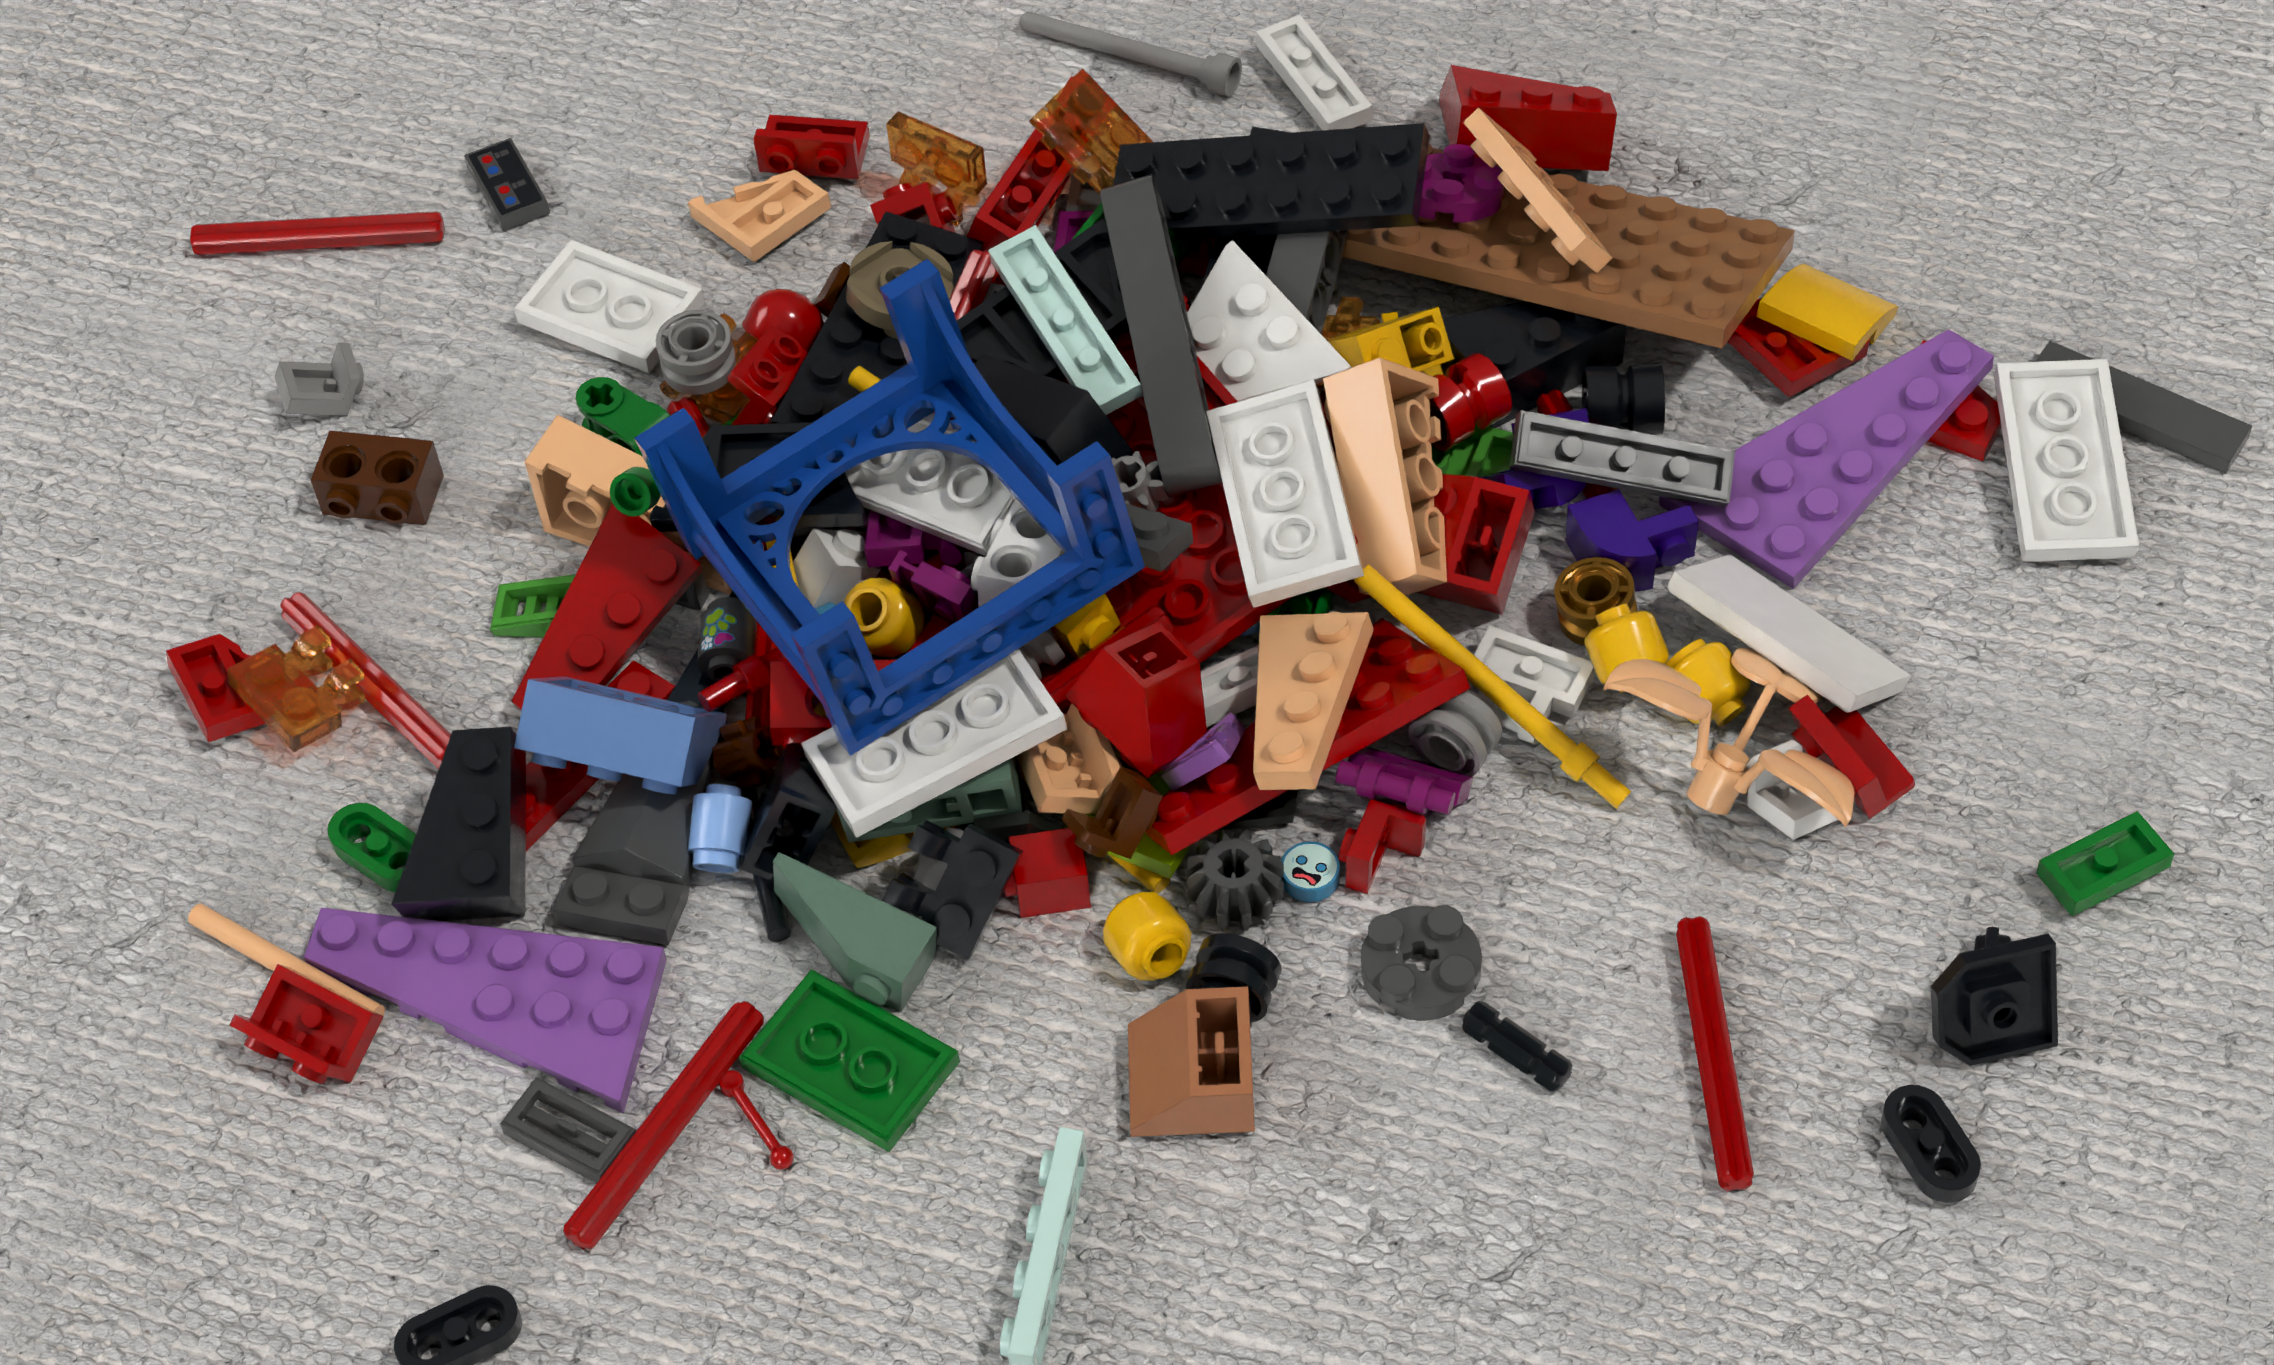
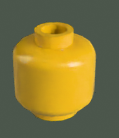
(886, 616)
(1624, 638)
(1719, 680)
(1147, 936)

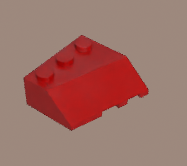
(1553, 121)

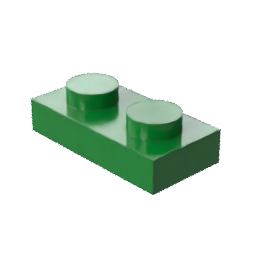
(2104, 863)

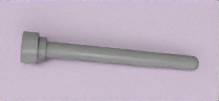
(1217, 72)

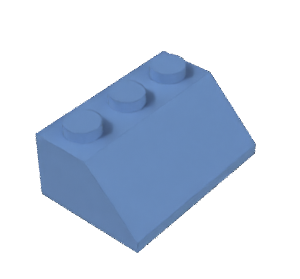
(616, 732)

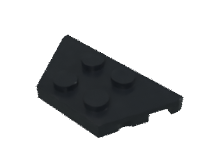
(1005, 333)
(739, 444)

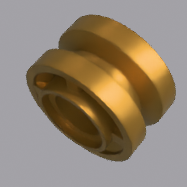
(1588, 590)

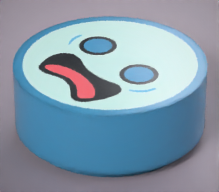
(1310, 871)

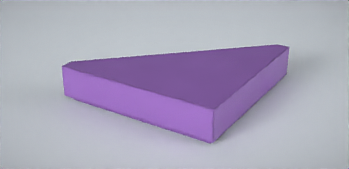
(1206, 753)

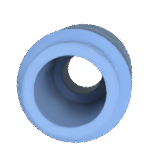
(719, 828)

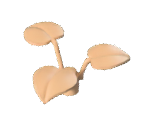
(1724, 770)

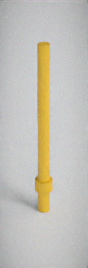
(1577, 760)

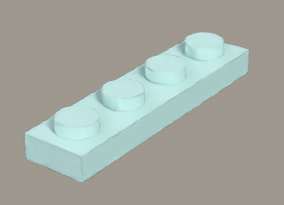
(1064, 320)
(1050, 1231)

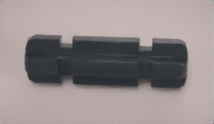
(1517, 1046)

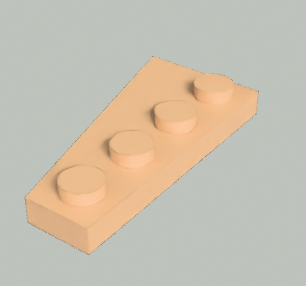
(1547, 205)
(1302, 692)

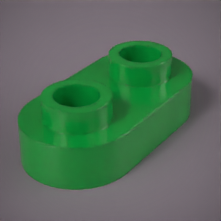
(382, 851)

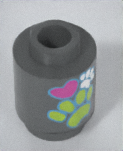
(725, 637)

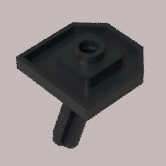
(1997, 999)

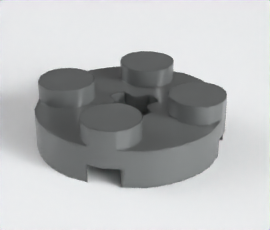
(1426, 931)

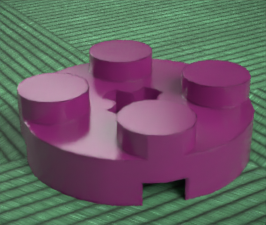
(1460, 185)

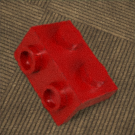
(812, 146)
(766, 375)
(1853, 749)
(310, 1025)

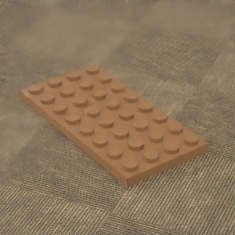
(1668, 273)

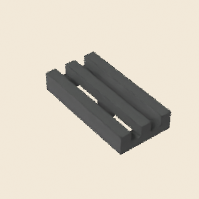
(557, 1150)

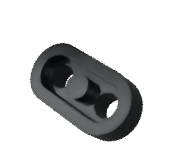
(1933, 1147)
(457, 1329)

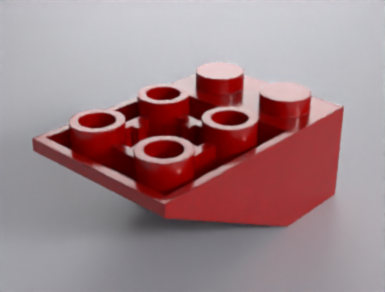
(1483, 540)

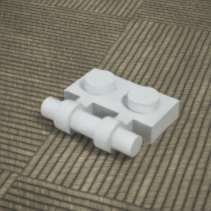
(1538, 673)

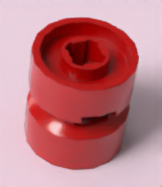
(1469, 396)

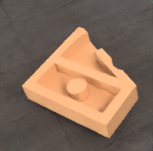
(762, 212)

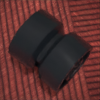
(1626, 399)

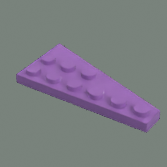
(1826, 465)
(519, 994)

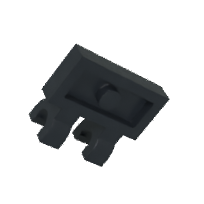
(968, 889)

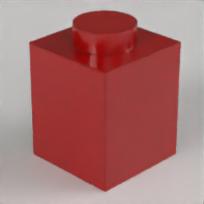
(1049, 874)

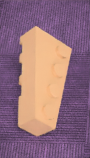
(1388, 469)
(572, 484)

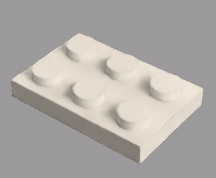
(605, 304)

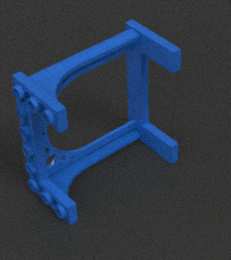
(1072, 502)

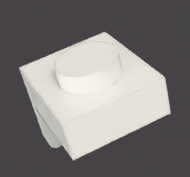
(1783, 804)

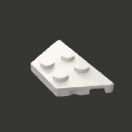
(1254, 333)

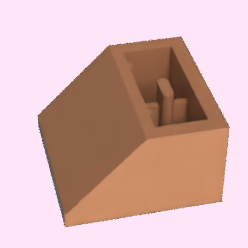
(1192, 1065)

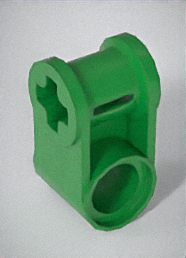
(616, 411)

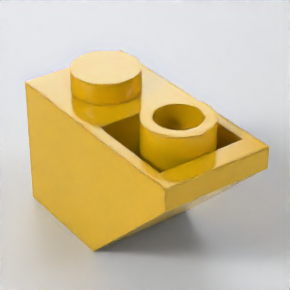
(1410, 341)

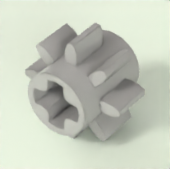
(1140, 483)

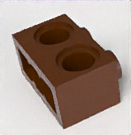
(377, 477)

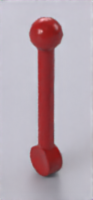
(733, 1086)

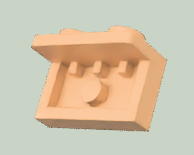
(1070, 768)

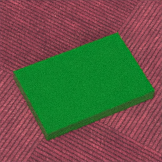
(850, 1060)

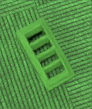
(533, 592)

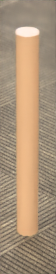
(267, 952)

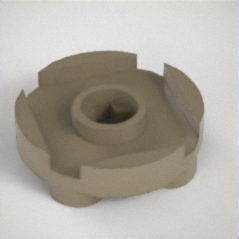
(880, 265)

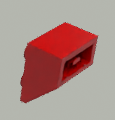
(1144, 698)

